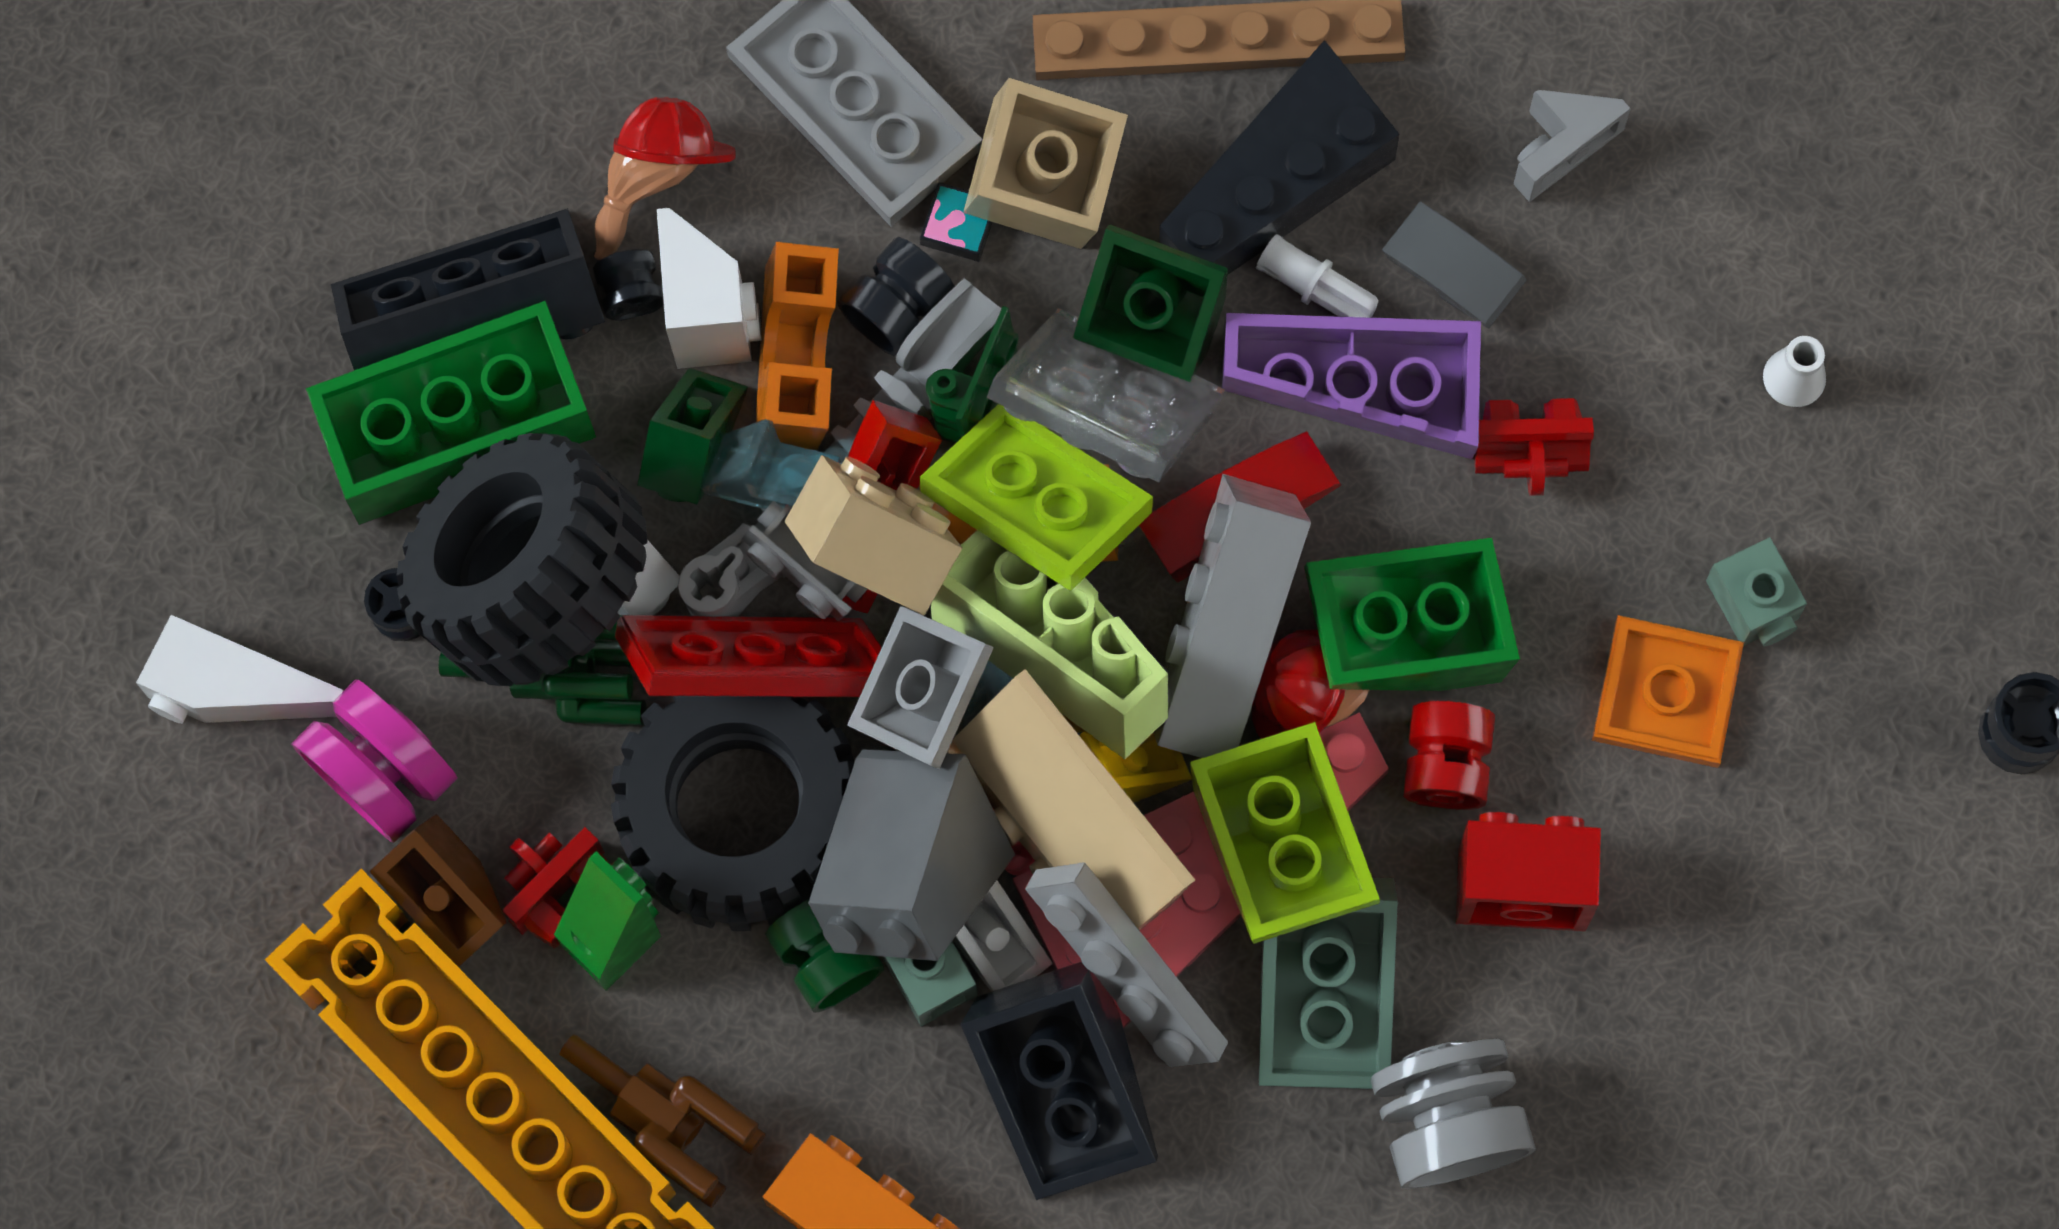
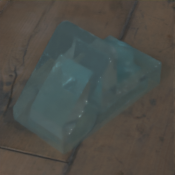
(758, 468)

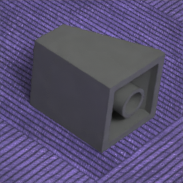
(907, 857)

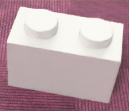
(705, 302)

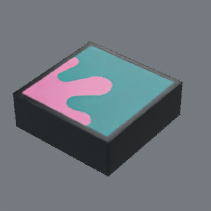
(950, 228)

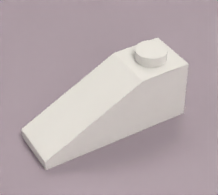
(226, 682)

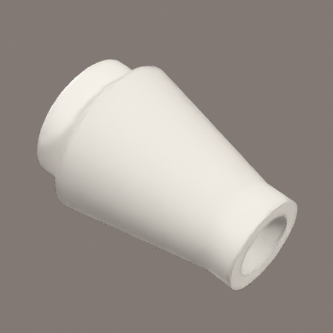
(1796, 373)

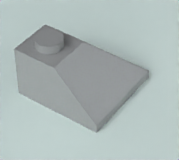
(920, 687)

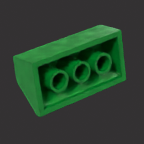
(429, 410)

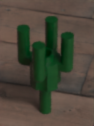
(578, 690)

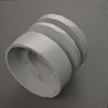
(1452, 1113)

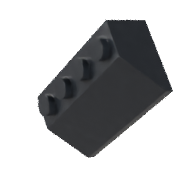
(467, 286)

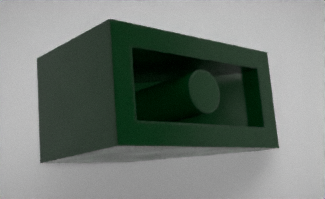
(688, 434)

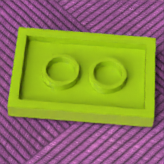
(1036, 496)

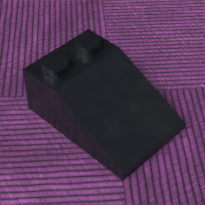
(1061, 1079)

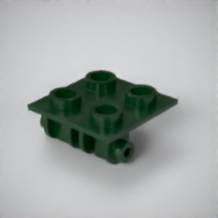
(960, 399)

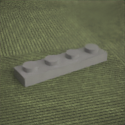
(1126, 965)

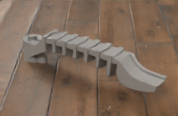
(941, 340)

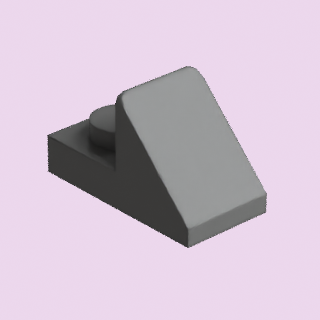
(1577, 130)

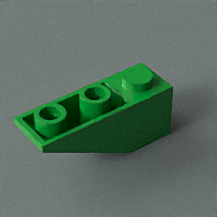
(608, 920)

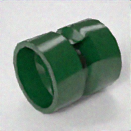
(822, 974)

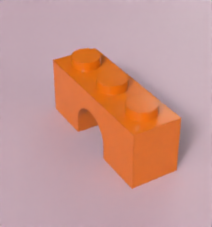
(794, 333)

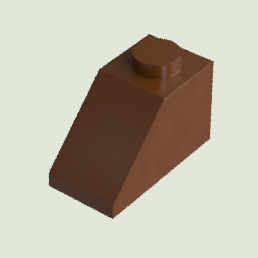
(442, 889)

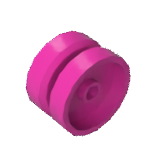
(381, 754)

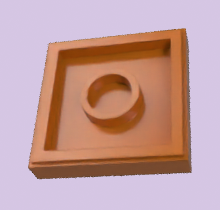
(1668, 691)

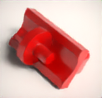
(1534, 446)
(536, 904)

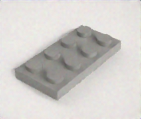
(856, 101)

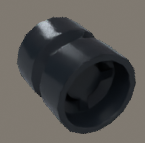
(889, 305)
(2022, 724)

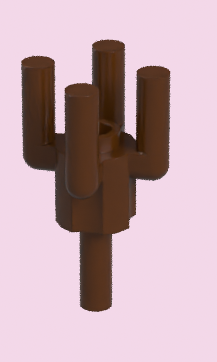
(667, 1116)

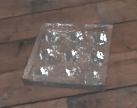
(1104, 399)

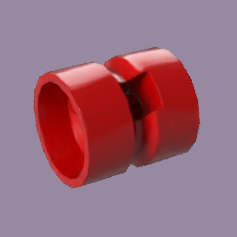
(1451, 733)

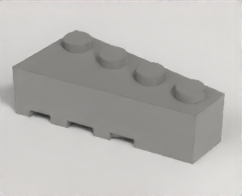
(1230, 615)

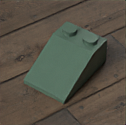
(1330, 999)

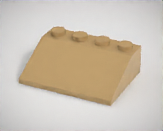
(1065, 802)

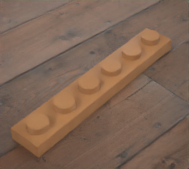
(1215, 37)

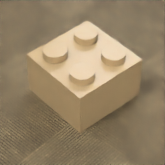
(1045, 163)
(873, 532)

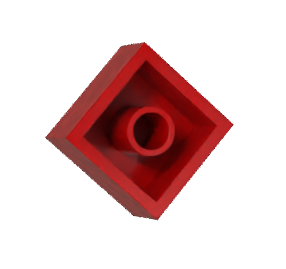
(1528, 873)

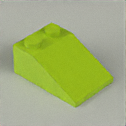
(1282, 833)

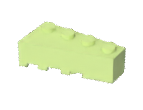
(1062, 638)

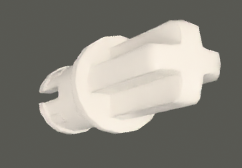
(1315, 280)

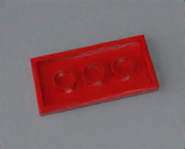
(748, 655)

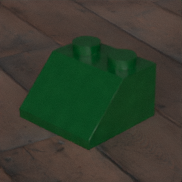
(1152, 303)

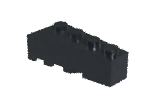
(1286, 166)

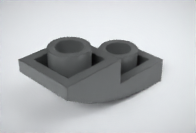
(1454, 264)

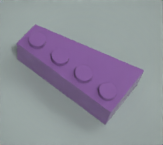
(1363, 373)

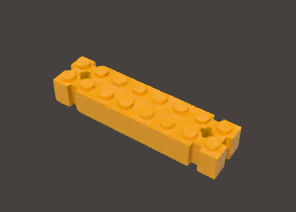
(471, 1072)

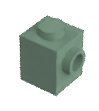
(1757, 594)
(931, 985)

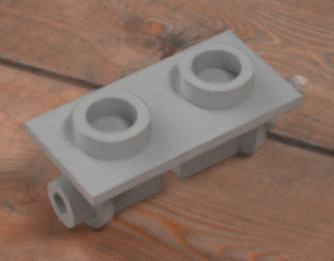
(779, 551)

